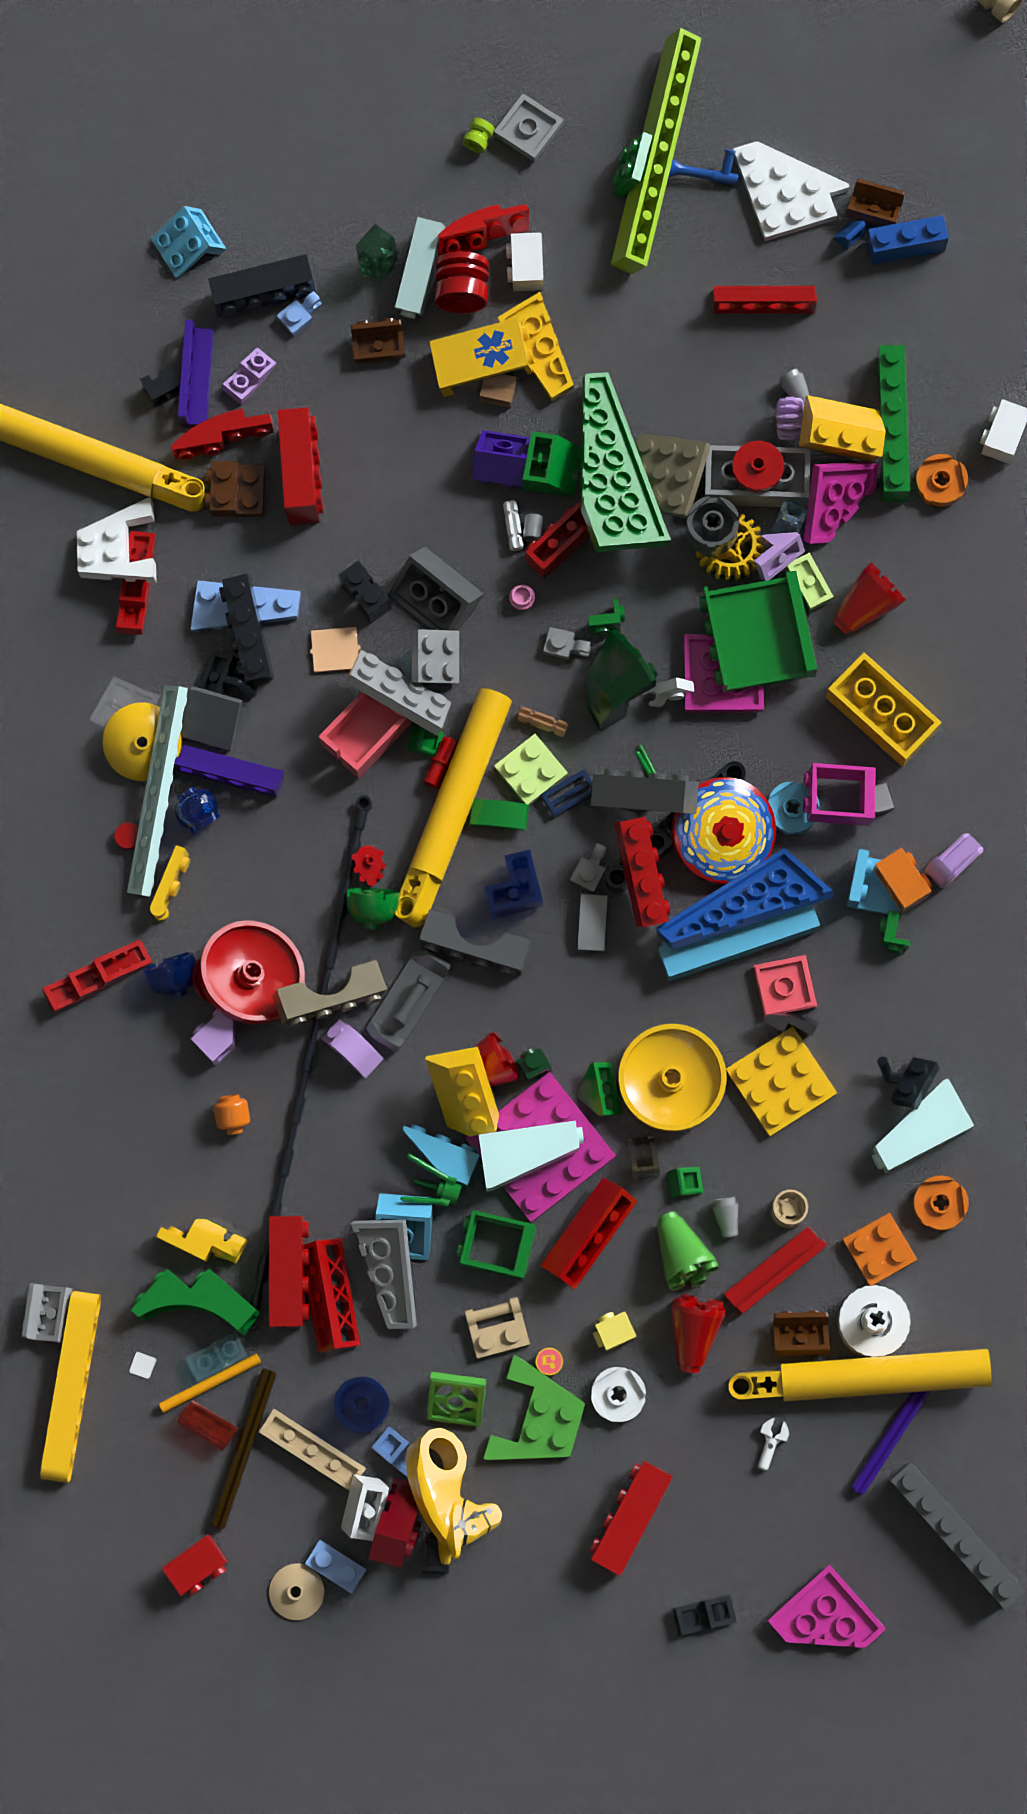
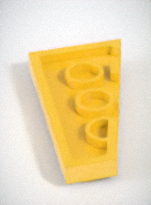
(549, 364)

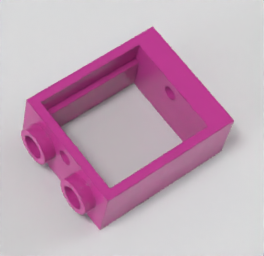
(865, 775)

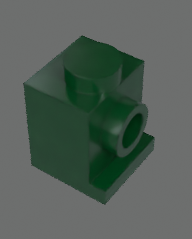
(534, 1064)

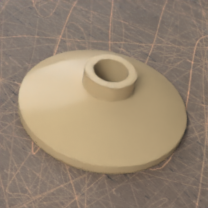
(311, 1591)

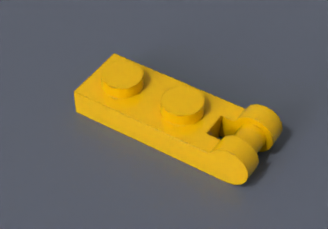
(169, 884)

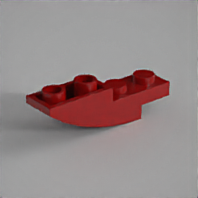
(478, 227)
(210, 434)

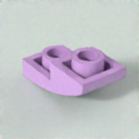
(250, 376)

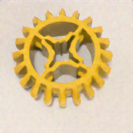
(738, 565)

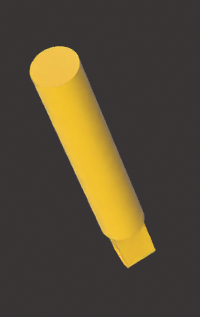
(100, 459)
(452, 806)
(871, 1376)

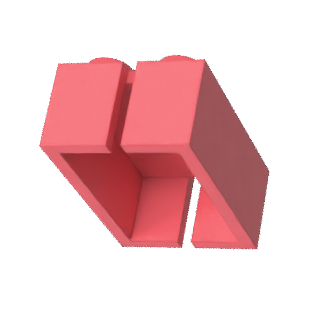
(363, 733)

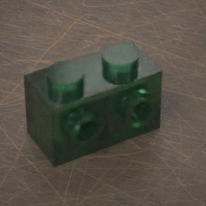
(376, 253)

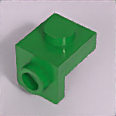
(605, 623)
(888, 927)

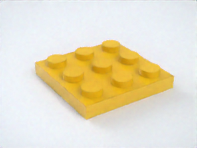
(781, 1081)

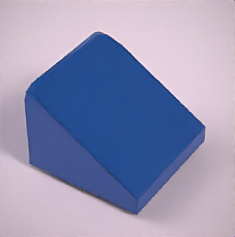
(850, 234)

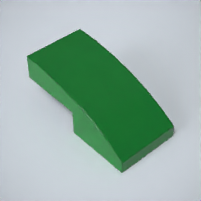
(499, 814)

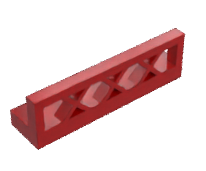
(764, 300)
(775, 1270)
(324, 1296)

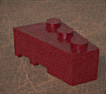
(397, 1526)

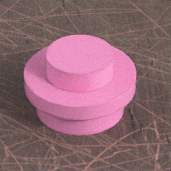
(522, 597)

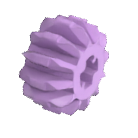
(789, 418)

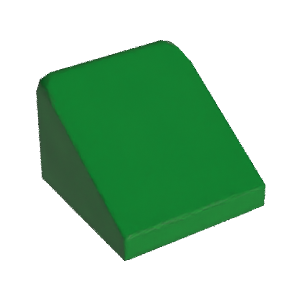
(424, 741)
(684, 1182)

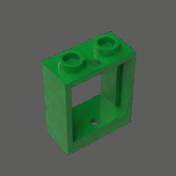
(470, 1226)

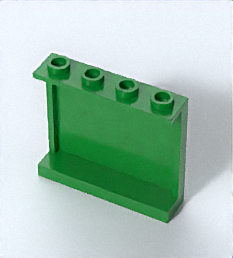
(758, 634)

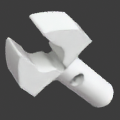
(771, 1443)

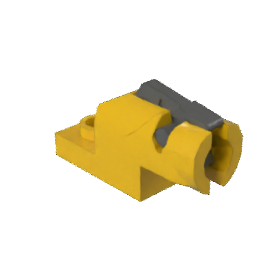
(207, 1238)

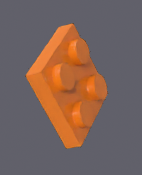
(879, 1249)

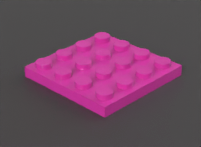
(545, 1105)

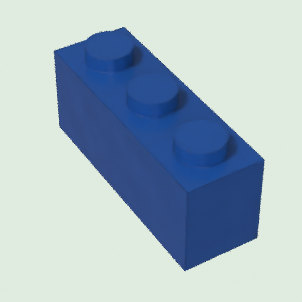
(907, 240)

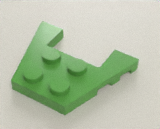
(549, 1422)

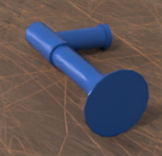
(723, 176)

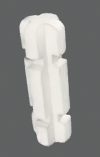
(513, 525)

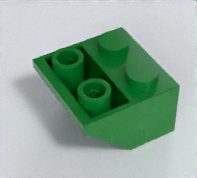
(551, 465)

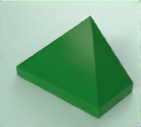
(600, 1090)

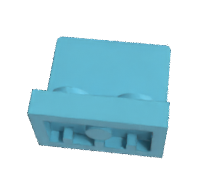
(186, 240)
(866, 889)

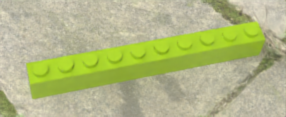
(664, 124)

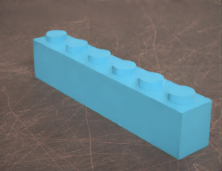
(737, 943)

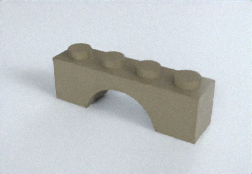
(298, 1003)

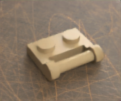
(499, 1337)

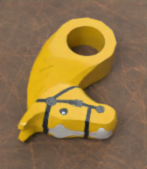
(438, 1497)

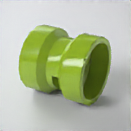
(478, 135)

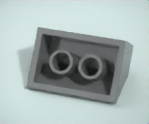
(435, 592)

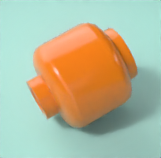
(231, 1114)

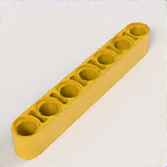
(70, 1387)

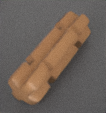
(543, 721)

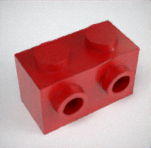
(195, 1566)

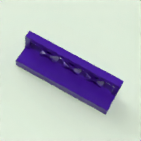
(195, 375)
(229, 771)

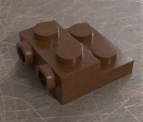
(235, 489)

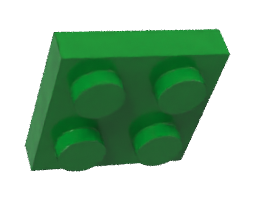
(632, 164)

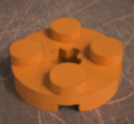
(932, 492)
(930, 1215)

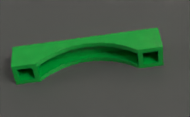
(893, 411)

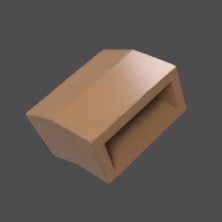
(499, 390)

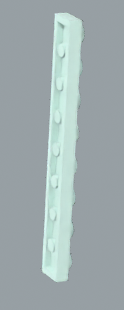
(157, 790)

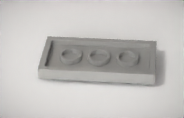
(398, 692)

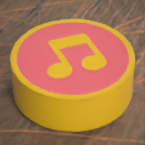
(549, 1361)

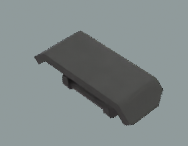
(408, 999)

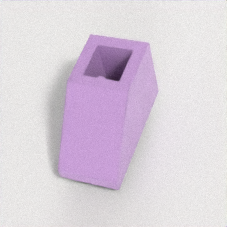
(216, 1037)

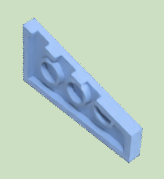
(272, 604)

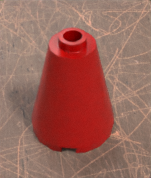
(497, 1060)

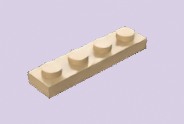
(311, 1449)

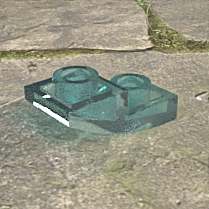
(216, 1357)

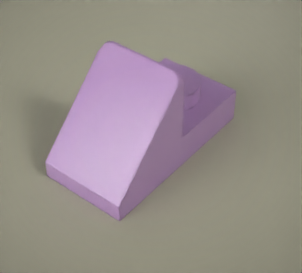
(780, 552)

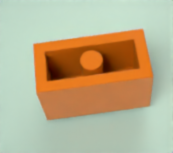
(902, 879)

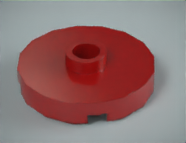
(755, 478)

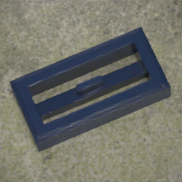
(574, 802)

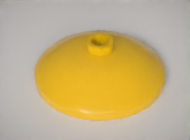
(121, 740)

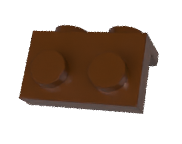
(875, 203)
(377, 340)
(801, 1333)

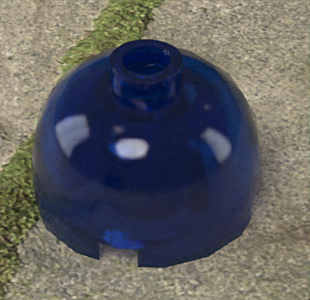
(171, 975)

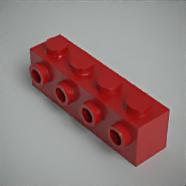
(558, 542)
(641, 871)
(589, 1233)
(287, 1271)
(631, 1518)

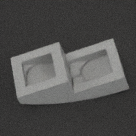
(592, 922)

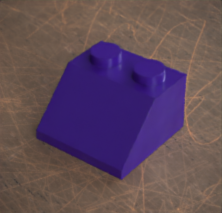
(500, 458)

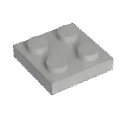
(528, 127)
(435, 656)

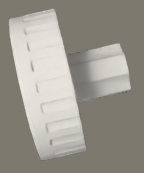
(891, 1313)

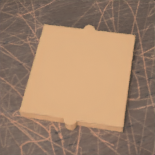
(334, 649)

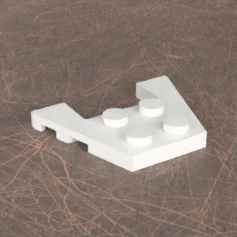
(105, 546)

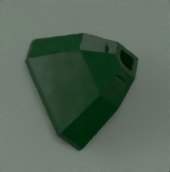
(615, 679)

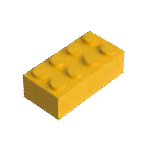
(883, 709)

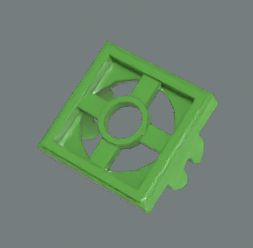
(438, 1413)

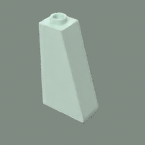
(419, 268)
(922, 1130)
(525, 1150)

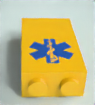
(481, 354)

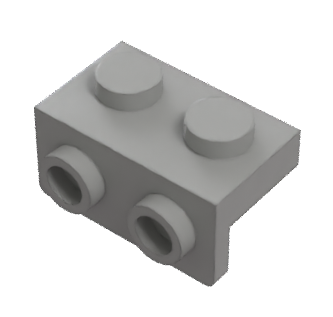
(46, 1313)

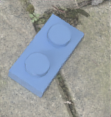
(336, 1566)

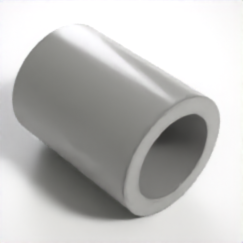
(532, 527)

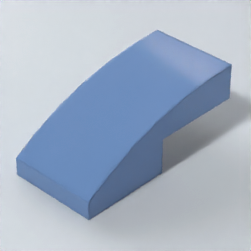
(393, 1449)

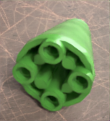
(683, 1253)

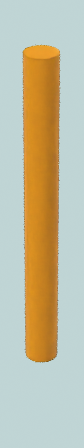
(209, 1383)

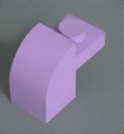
(352, 1048)

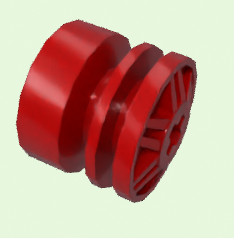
(461, 282)

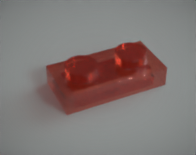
(207, 1425)

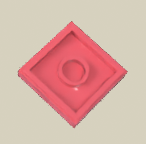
(785, 986)

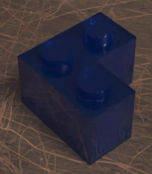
(520, 892)

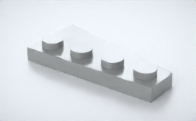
(388, 1259)

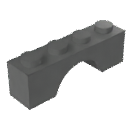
(507, 953)

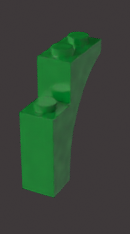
(207, 1295)

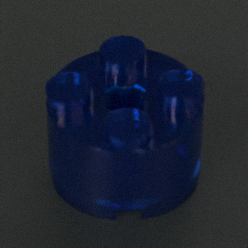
(365, 1420)

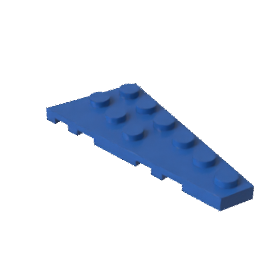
(759, 894)

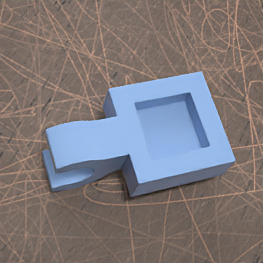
(297, 315)

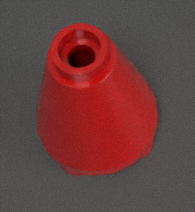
(867, 600)
(695, 1330)

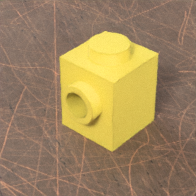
(613, 1331)

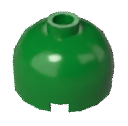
(372, 906)

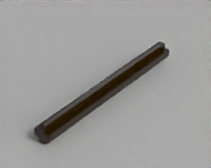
(243, 1448)

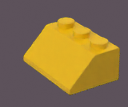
(842, 429)
(464, 1091)

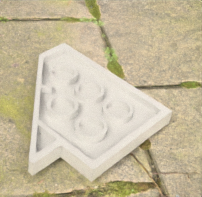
(786, 191)

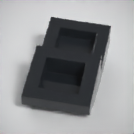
(704, 1615)

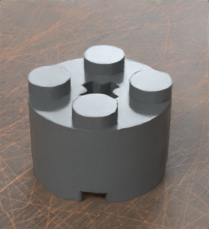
(713, 512)

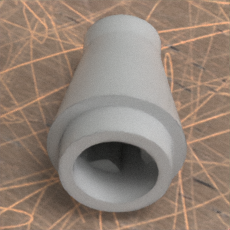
(794, 384)
(727, 1215)

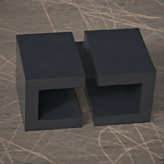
(370, 598)

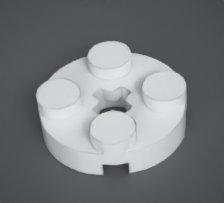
(622, 1379)

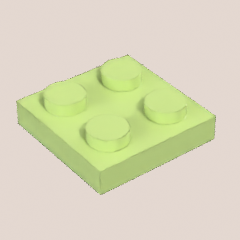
(531, 770)

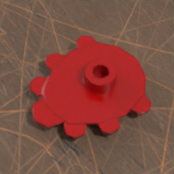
(369, 864)

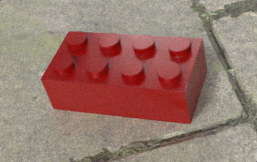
(300, 466)

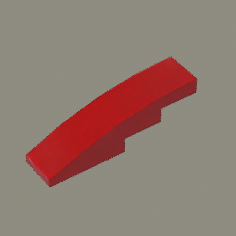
(135, 595)
(97, 976)

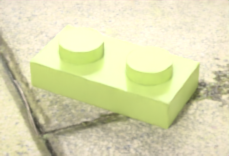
(812, 584)

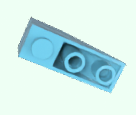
(446, 1157)

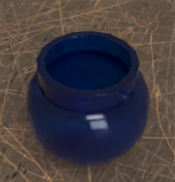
(196, 809)

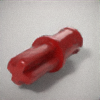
(440, 762)

